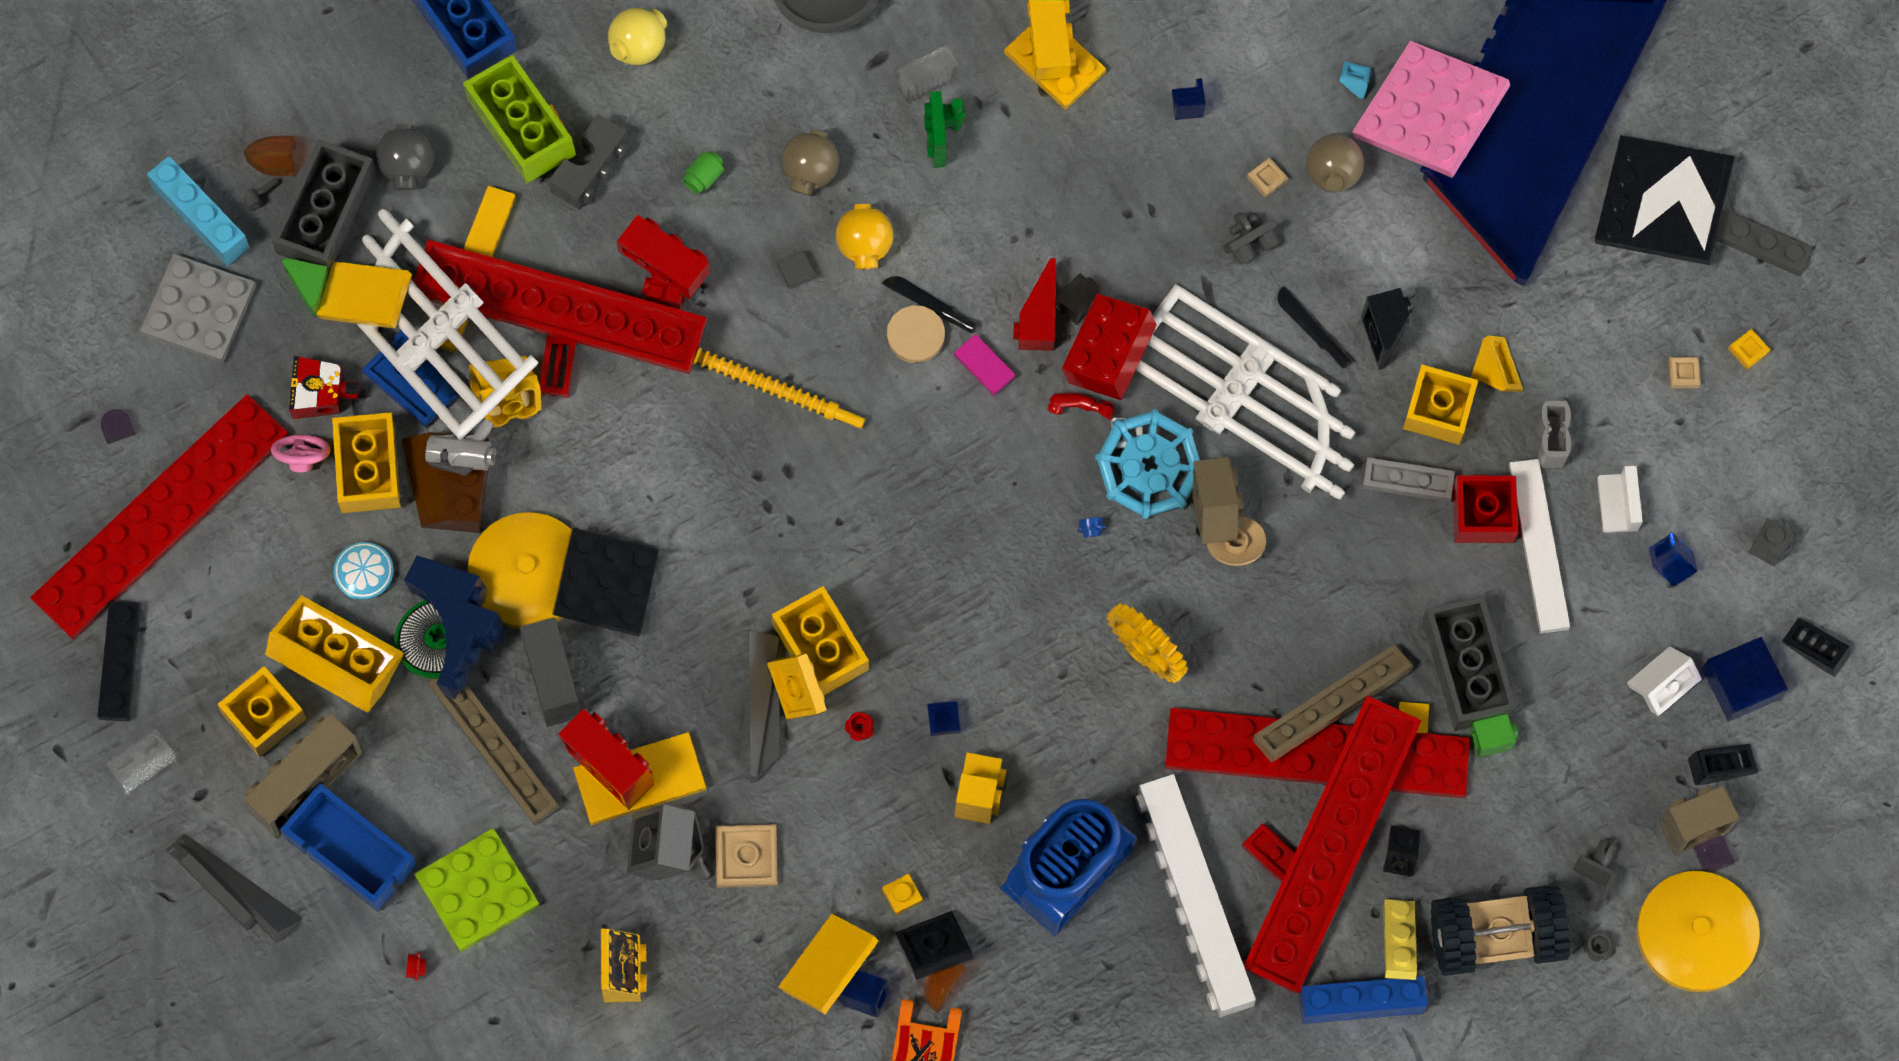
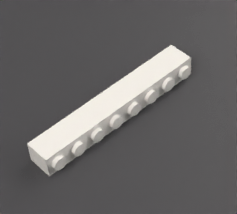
(1196, 896)

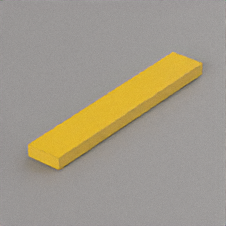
(486, 233)

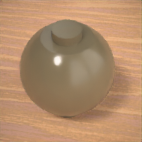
(810, 161)
(1335, 163)

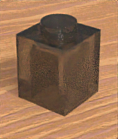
(1077, 298)

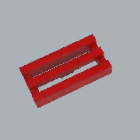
(554, 390)

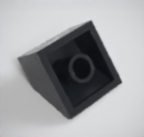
(1385, 322)

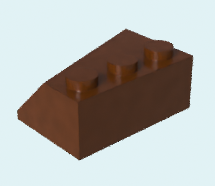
(444, 497)

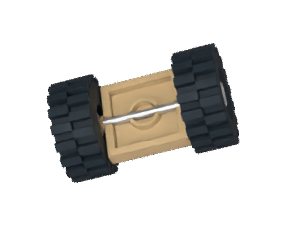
(1500, 929)

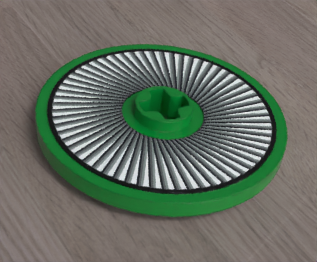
(416, 640)

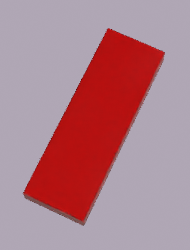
(1269, 851)

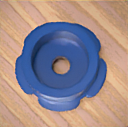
(1091, 527)

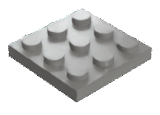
(198, 308)

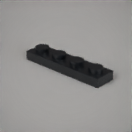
(119, 661)

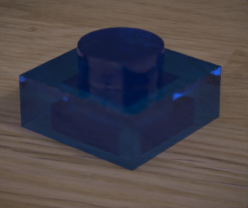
(943, 718)

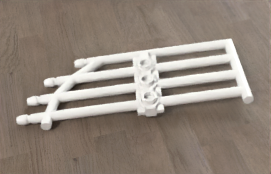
(439, 328)
(1238, 384)

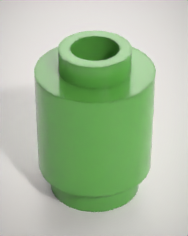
(703, 172)

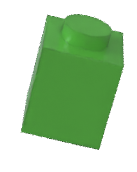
(1493, 735)

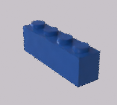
(1362, 1000)

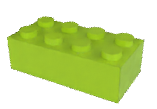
(519, 119)

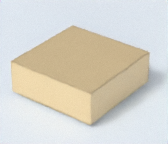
(1267, 177)
(1684, 372)

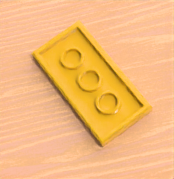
(674, 777)

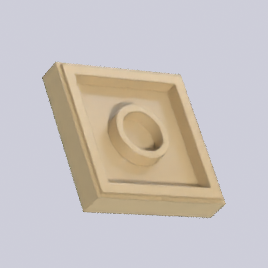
(746, 856)

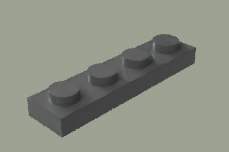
(1762, 243)

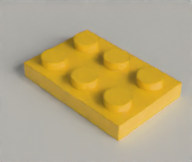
(1062, 90)

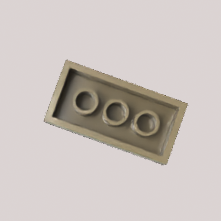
(311, 761)

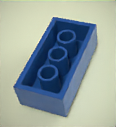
(469, 32)

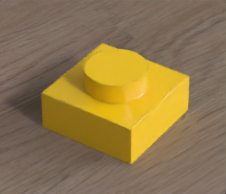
(902, 894)

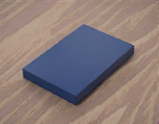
(396, 386)

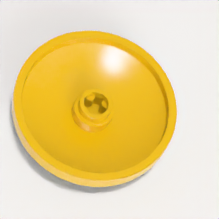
(521, 566)
(1698, 931)

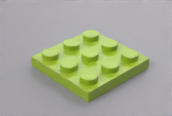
(477, 890)

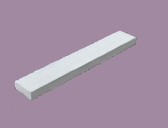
(1539, 547)

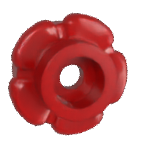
(863, 719)
(415, 966)

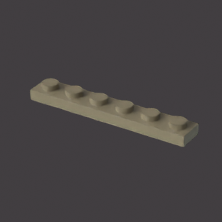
(1332, 703)
(498, 753)

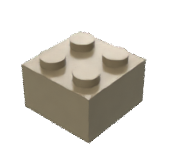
(1216, 500)
(1698, 819)

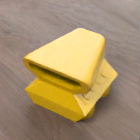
(519, 403)

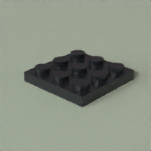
(605, 582)

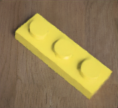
(1400, 939)

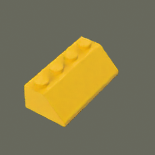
(333, 653)

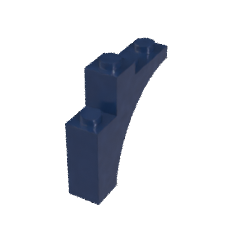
(466, 625)

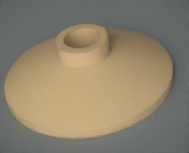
(1251, 541)

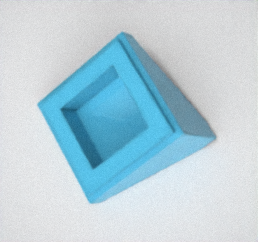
(1355, 78)

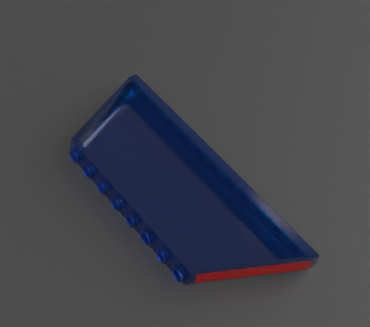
(1564, 80)

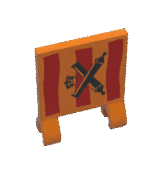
(922, 1041)

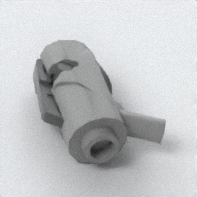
(461, 455)

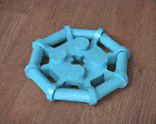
(1132, 467)

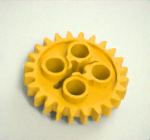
(1147, 643)

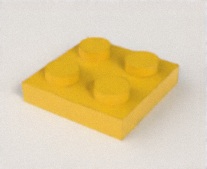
(797, 686)

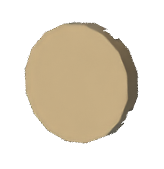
(915, 334)

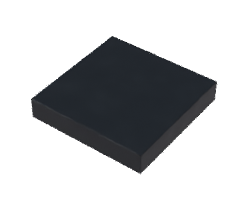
(934, 945)

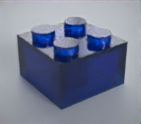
(1744, 679)

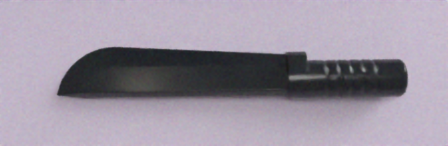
(924, 299)
(1307, 323)

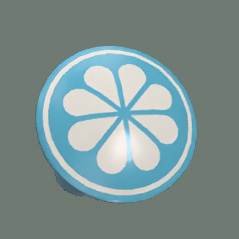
(363, 571)

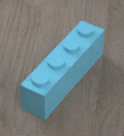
(198, 211)

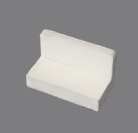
(1620, 501)
(1665, 680)

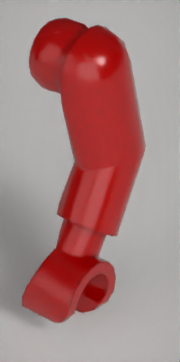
(1061, 400)

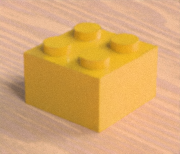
(1440, 404)
(262, 711)

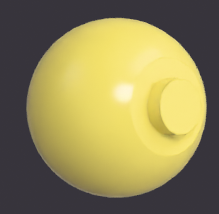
(637, 35)

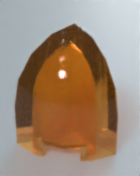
(272, 155)
(941, 985)

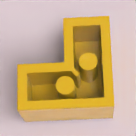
(978, 790)

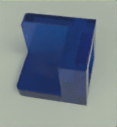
(1189, 101)
(1673, 559)
(865, 993)

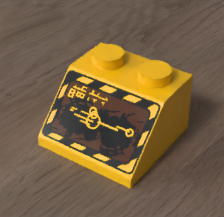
(622, 966)

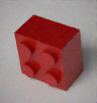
(1485, 509)

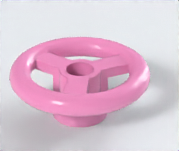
(301, 456)

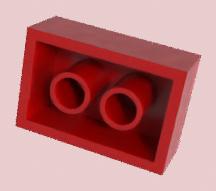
(1109, 346)
(607, 757)

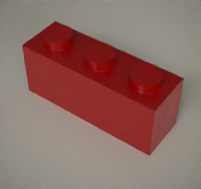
(664, 255)

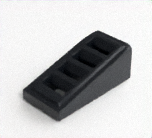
(1821, 661)
(1704, 769)

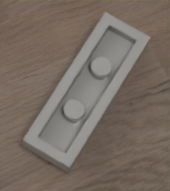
(1408, 479)

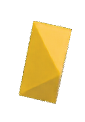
(1495, 365)

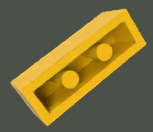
(1050, 38)

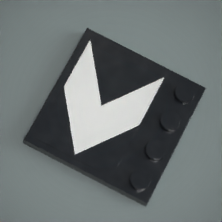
(1664, 200)

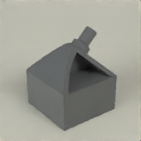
(666, 844)

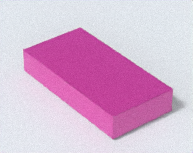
(984, 365)

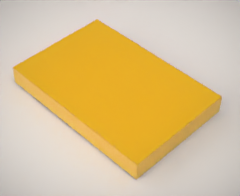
(364, 294)
(828, 963)

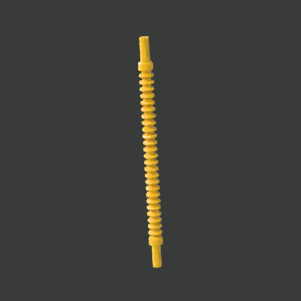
(830, 410)

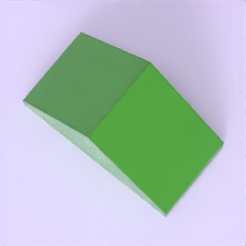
(308, 280)

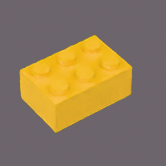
(366, 462)
(818, 629)

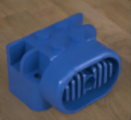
(1058, 885)

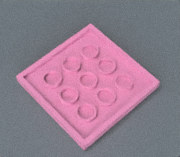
(1431, 108)

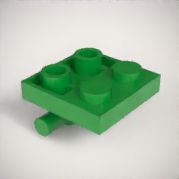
(936, 118)

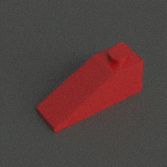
(1037, 316)

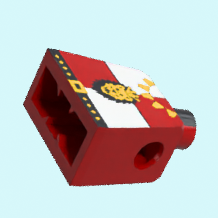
(318, 388)

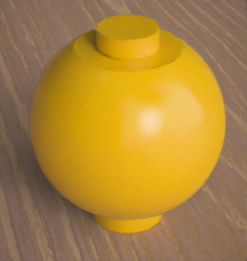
(864, 236)

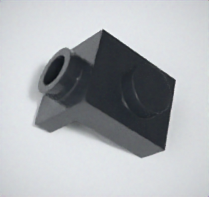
(1402, 851)

